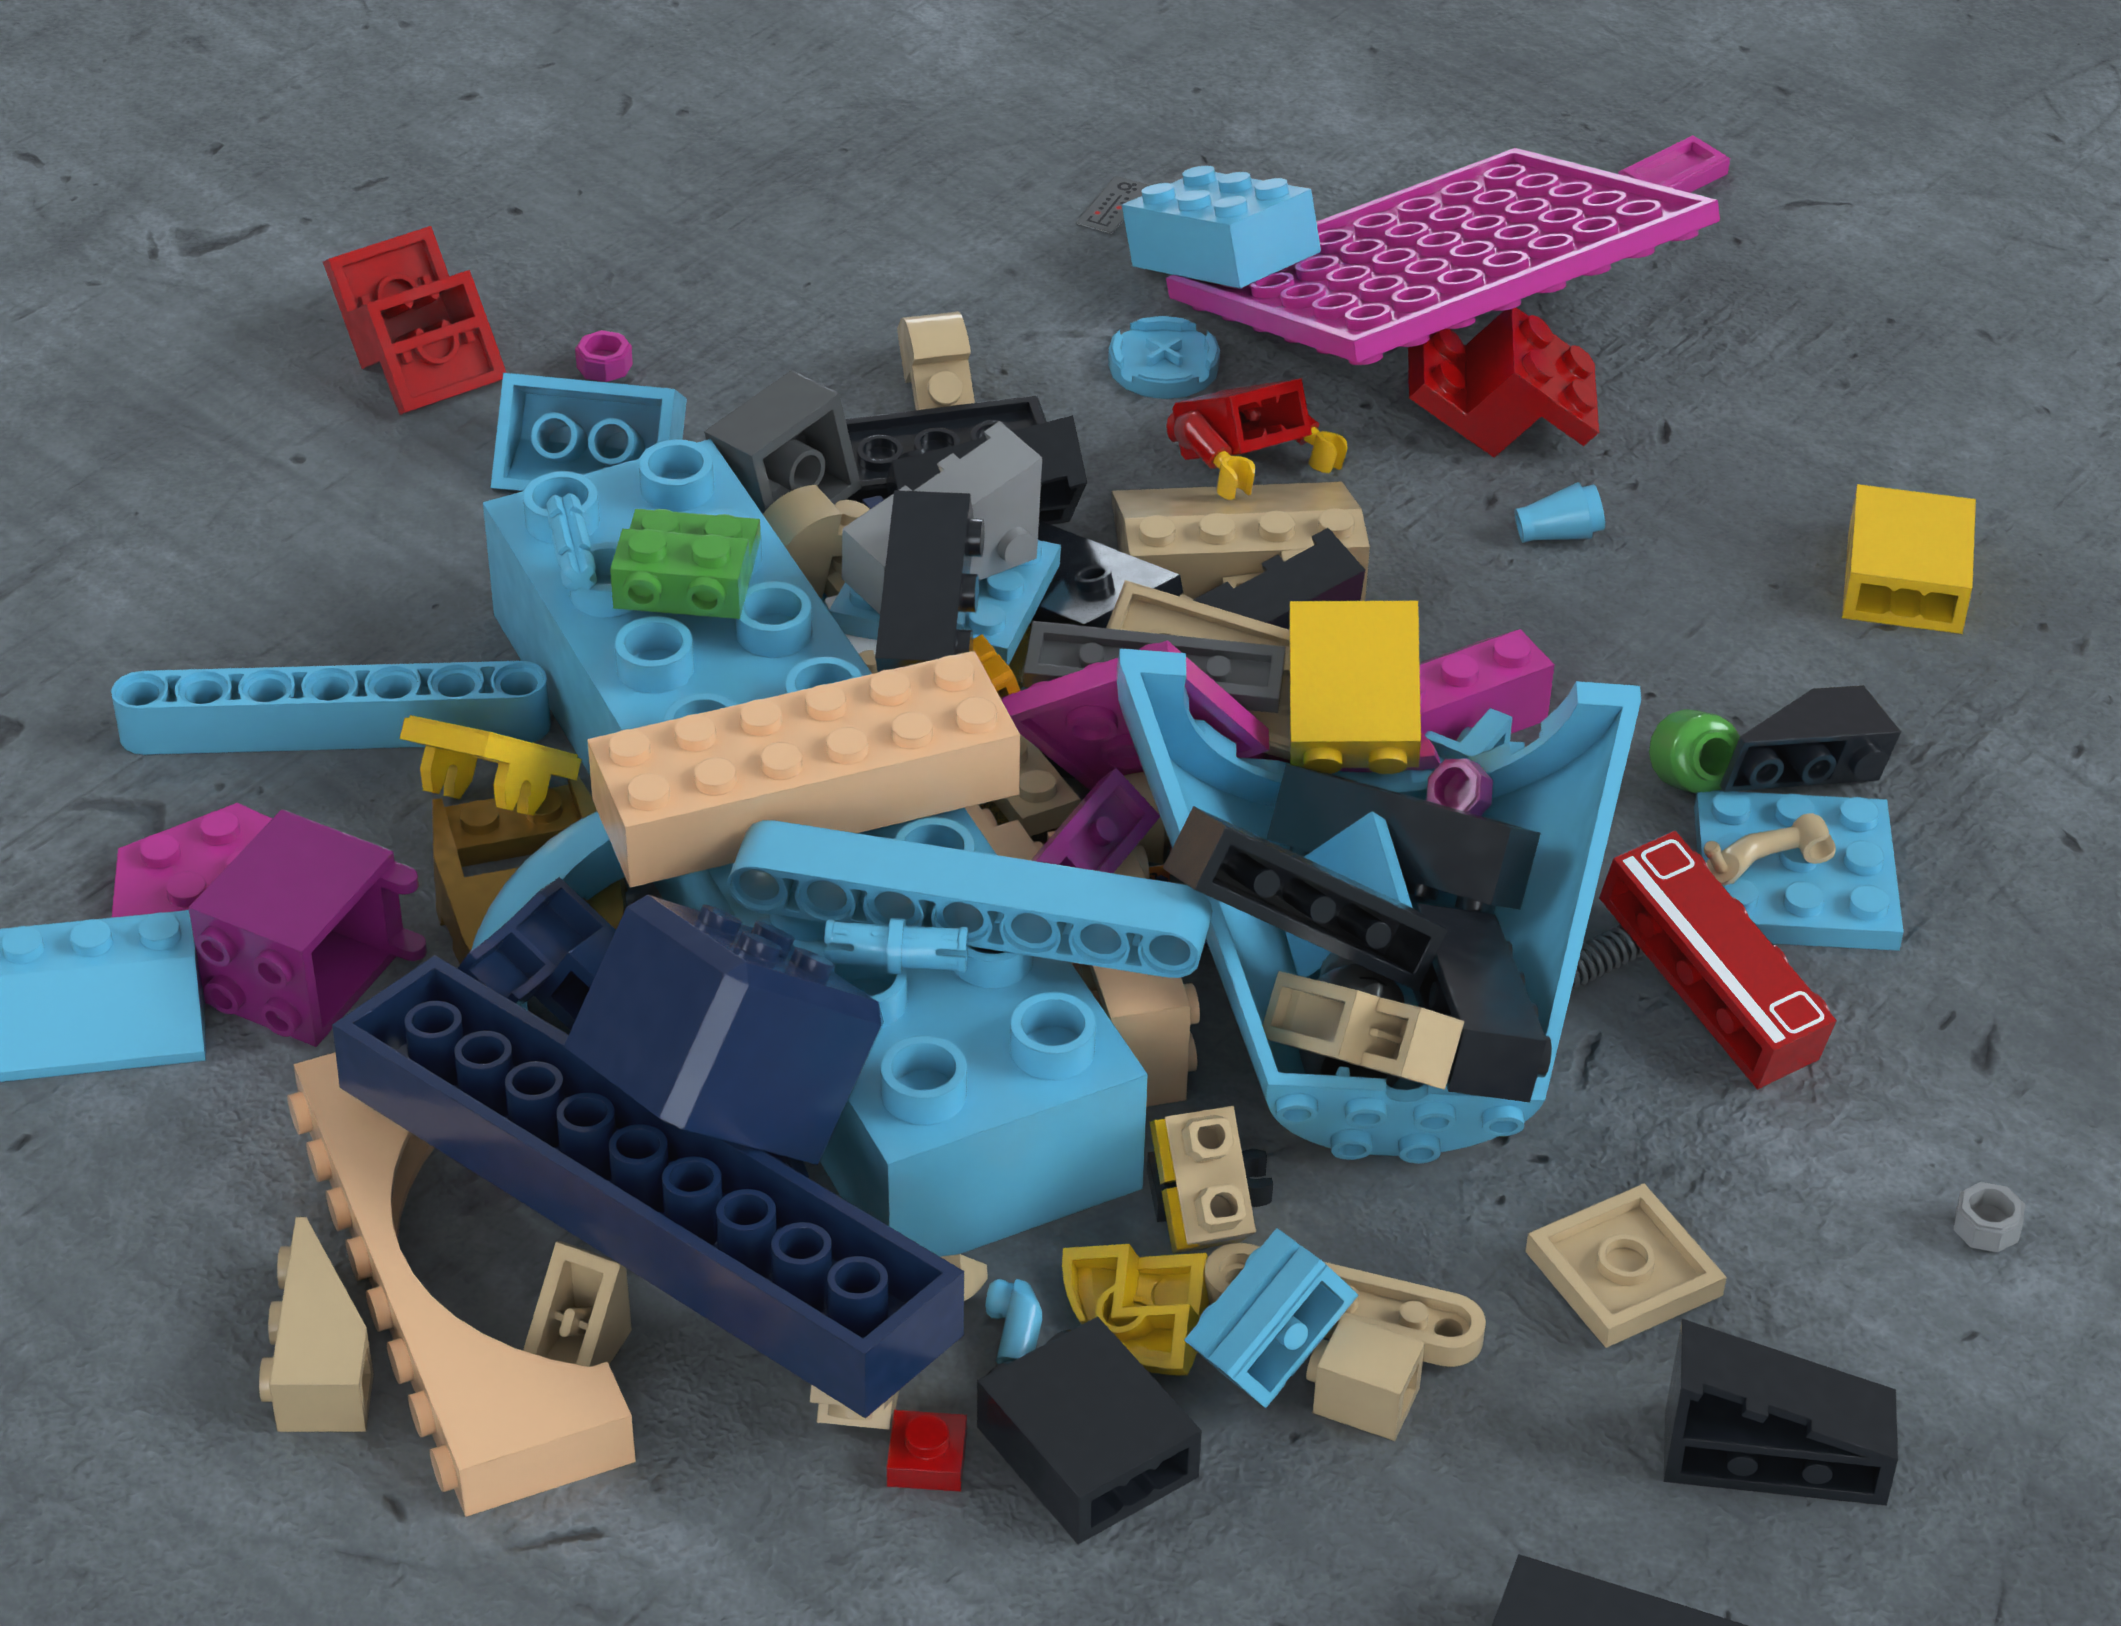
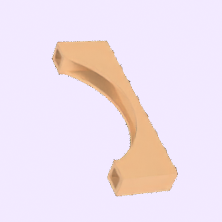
(497, 1413)

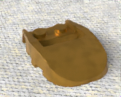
(483, 834)

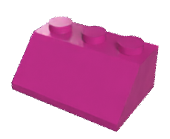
(1491, 673)

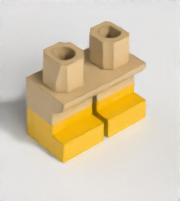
(1212, 1190)

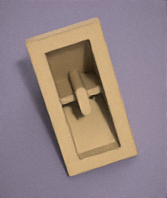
(580, 1308)

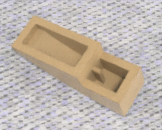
(1362, 1029)

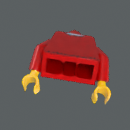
(1247, 421)

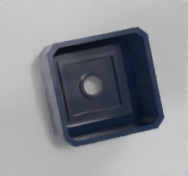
(726, 1028)

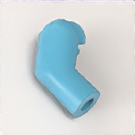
(1022, 1317)

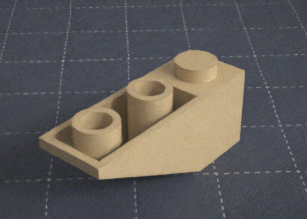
(321, 1345)

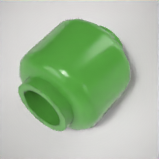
(1692, 750)

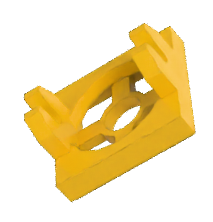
(453, 753)

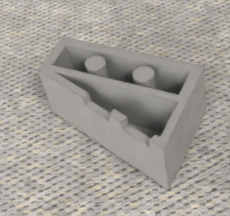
(1004, 492)

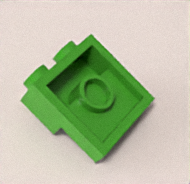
(685, 563)

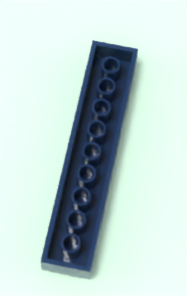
(681, 1209)

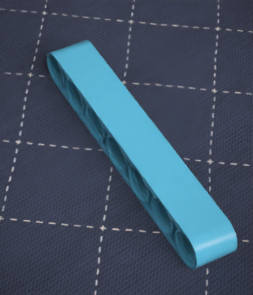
(323, 705)
(1001, 899)

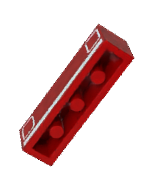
(1717, 959)

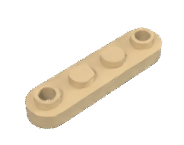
(1442, 1319)

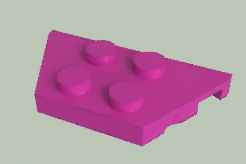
(179, 863)

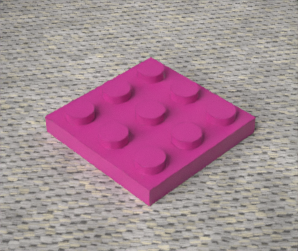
(1084, 729)

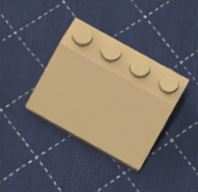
(1218, 538)

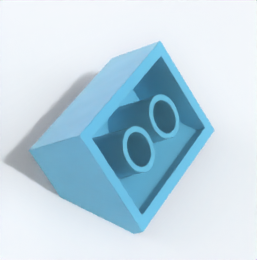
(577, 426)
(100, 996)

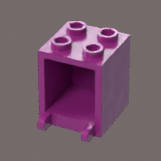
(301, 927)

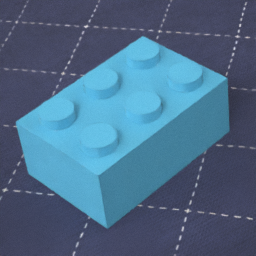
(1221, 227)

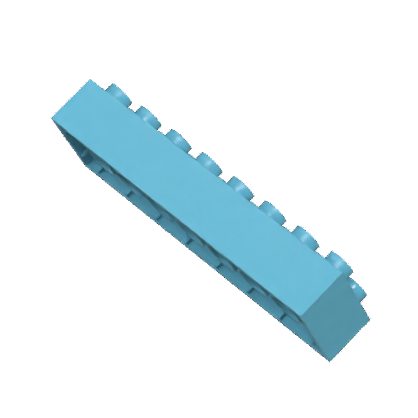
(987, 1087)

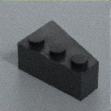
(1061, 474)

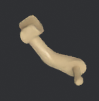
(1807, 833)

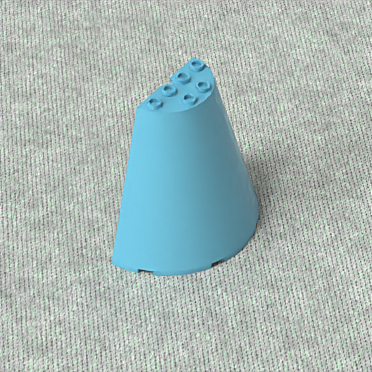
(1555, 786)

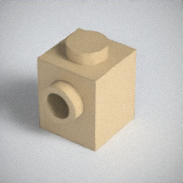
(1366, 1376)

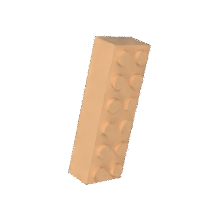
(814, 757)

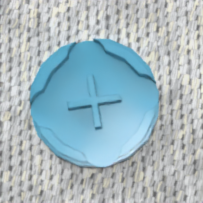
(1164, 358)

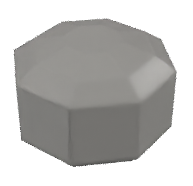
(1989, 1217)

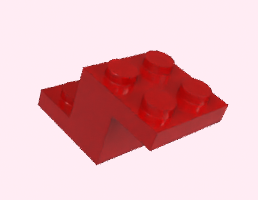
(415, 319)
(1505, 382)

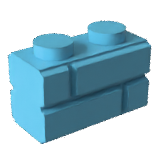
(1271, 1317)

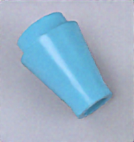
(1562, 515)

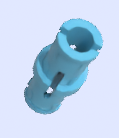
(896, 945)

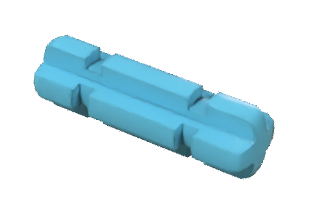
(571, 542)

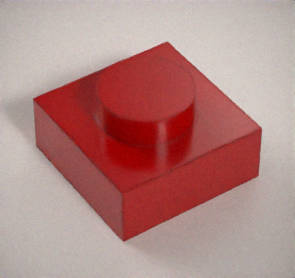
(927, 1450)

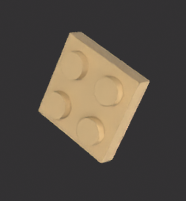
(1625, 1265)

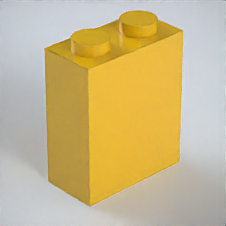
(1909, 559)
(1355, 685)

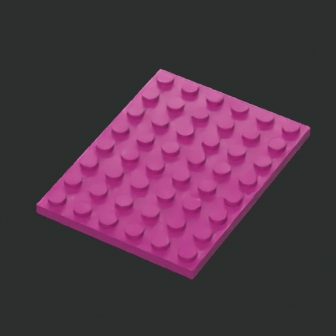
(1454, 252)

